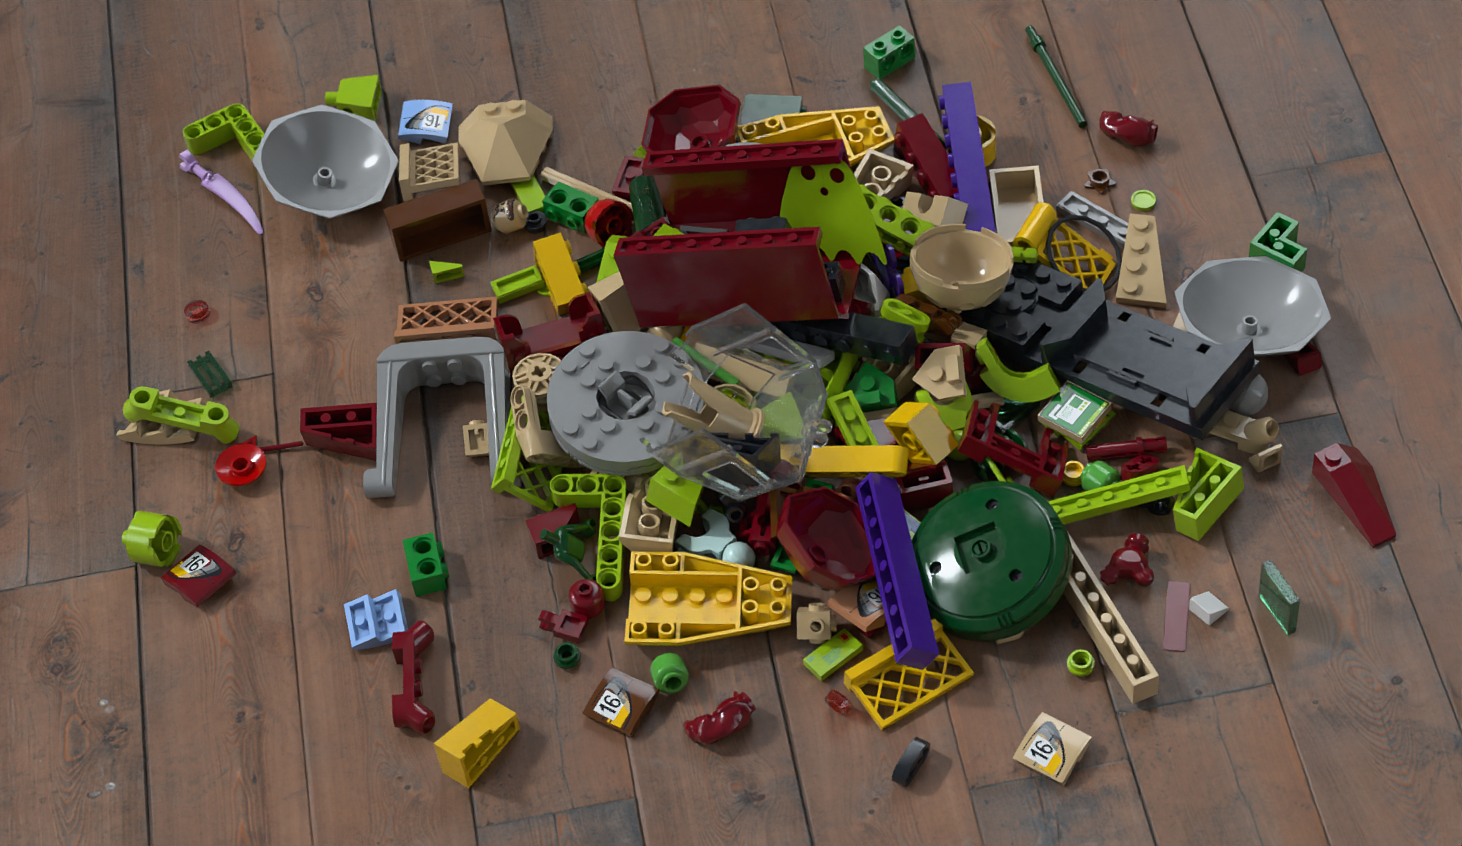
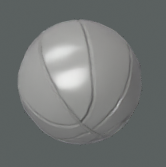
(1252, 399)

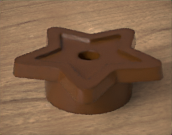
(1094, 183)

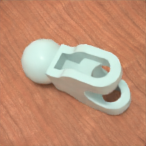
(717, 542)

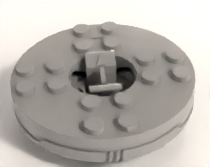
(611, 397)

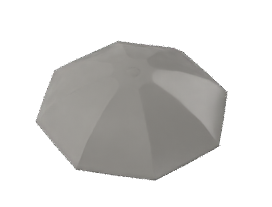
(325, 161)
(1253, 300)

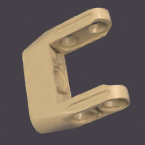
(537, 444)

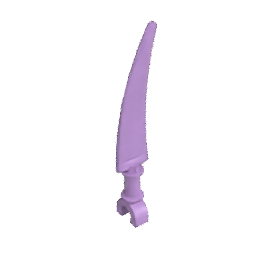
(222, 188)

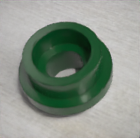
(567, 649)

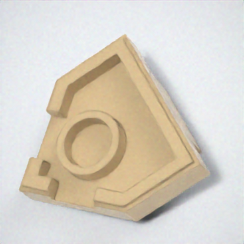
(943, 374)

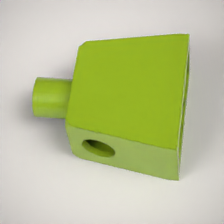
(357, 96)

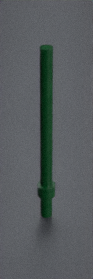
(1039, 46)

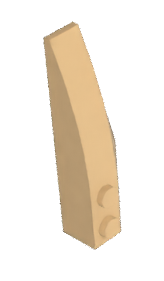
(645, 525)

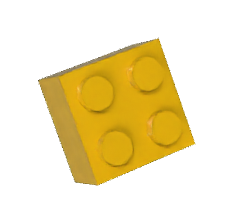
(922, 432)

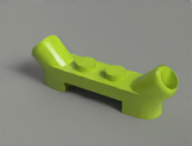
(209, 419)

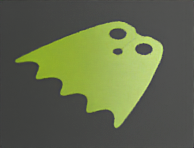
(840, 214)

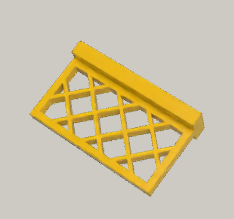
(884, 661)

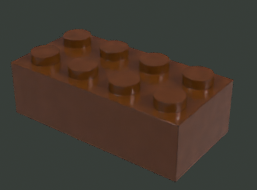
(438, 220)

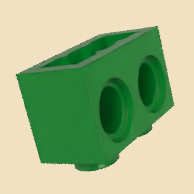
(889, 52)
(568, 206)
(425, 565)

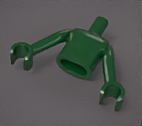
(568, 547)

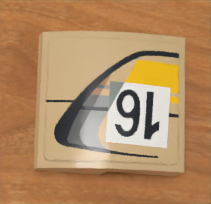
(1052, 748)

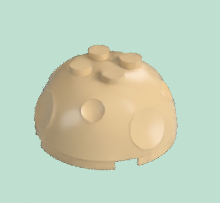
(961, 266)

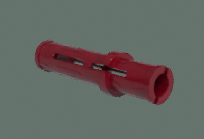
(1126, 448)

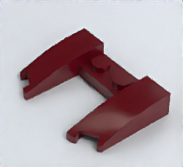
(1043, 467)

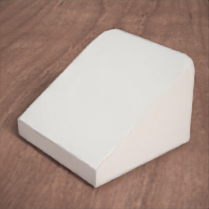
(1207, 607)

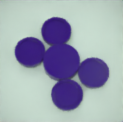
(889, 276)

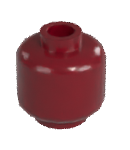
(586, 598)

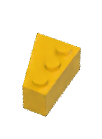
(476, 742)

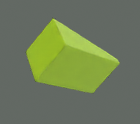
(446, 271)

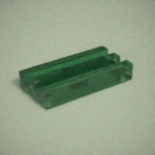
(201, 361)

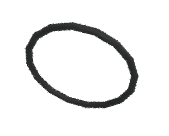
(1102, 228)

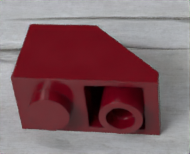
(551, 520)

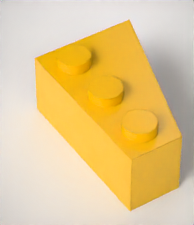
(558, 270)

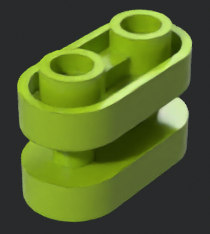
(900, 312)

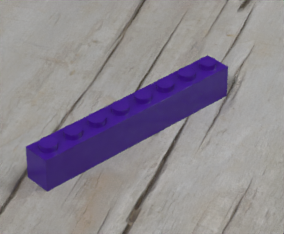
(966, 155)
(896, 571)

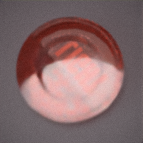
(197, 311)
(838, 702)

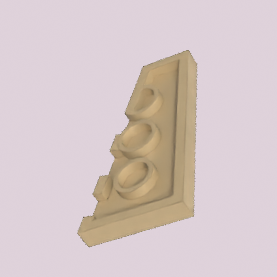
(1141, 266)

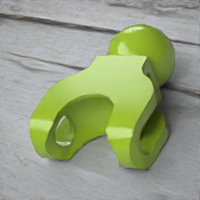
(952, 415)

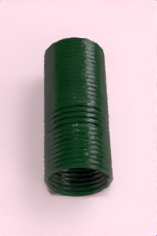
(645, 208)

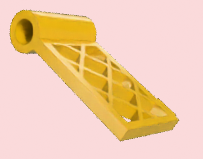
(1034, 235)

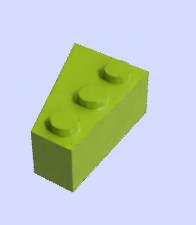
(674, 495)

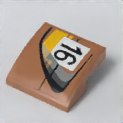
(860, 605)

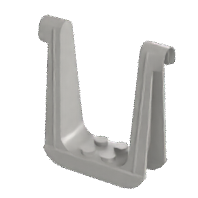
(433, 364)

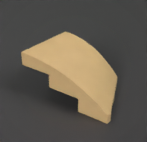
(156, 433)

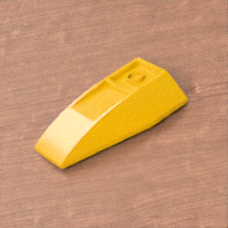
(857, 127)
(701, 599)

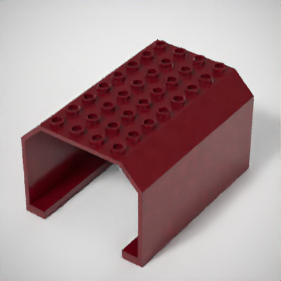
(704, 274)

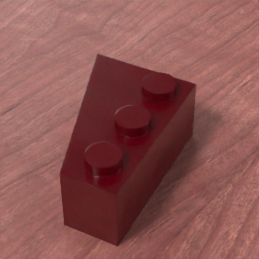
(341, 429)

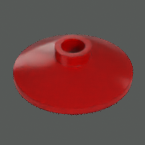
(240, 464)

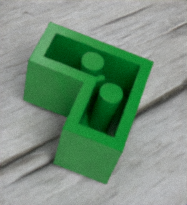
(1279, 242)

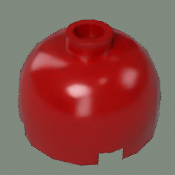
(608, 218)

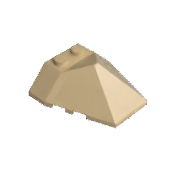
(505, 140)

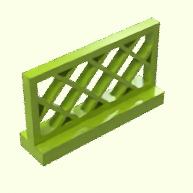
(510, 467)

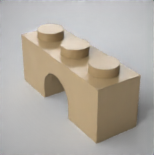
(937, 210)

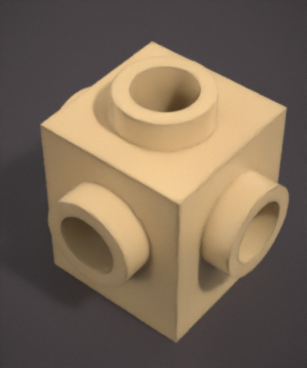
(809, 630)

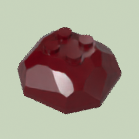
(693, 119)
(826, 538)

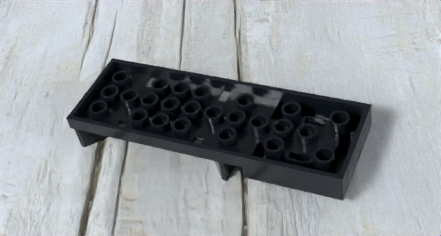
(1129, 361)

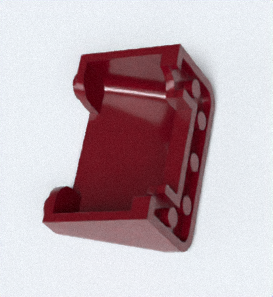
(552, 337)

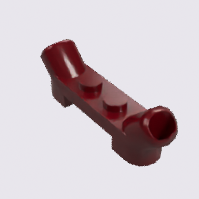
(405, 707)

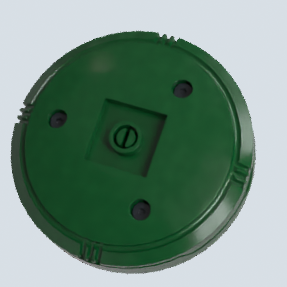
(992, 560)

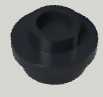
(536, 222)

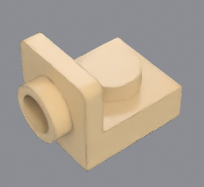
(476, 439)

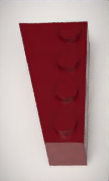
(920, 146)

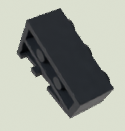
(760, 452)

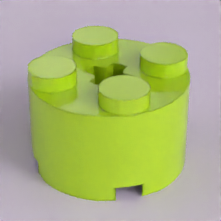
(152, 539)

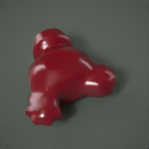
(1130, 562)

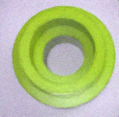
(1077, 657)

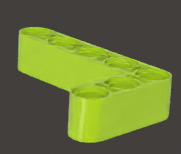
(222, 127)
(610, 525)

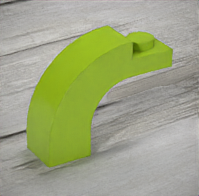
(1013, 385)

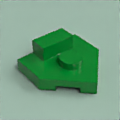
(873, 389)

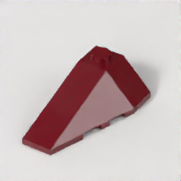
(1355, 489)

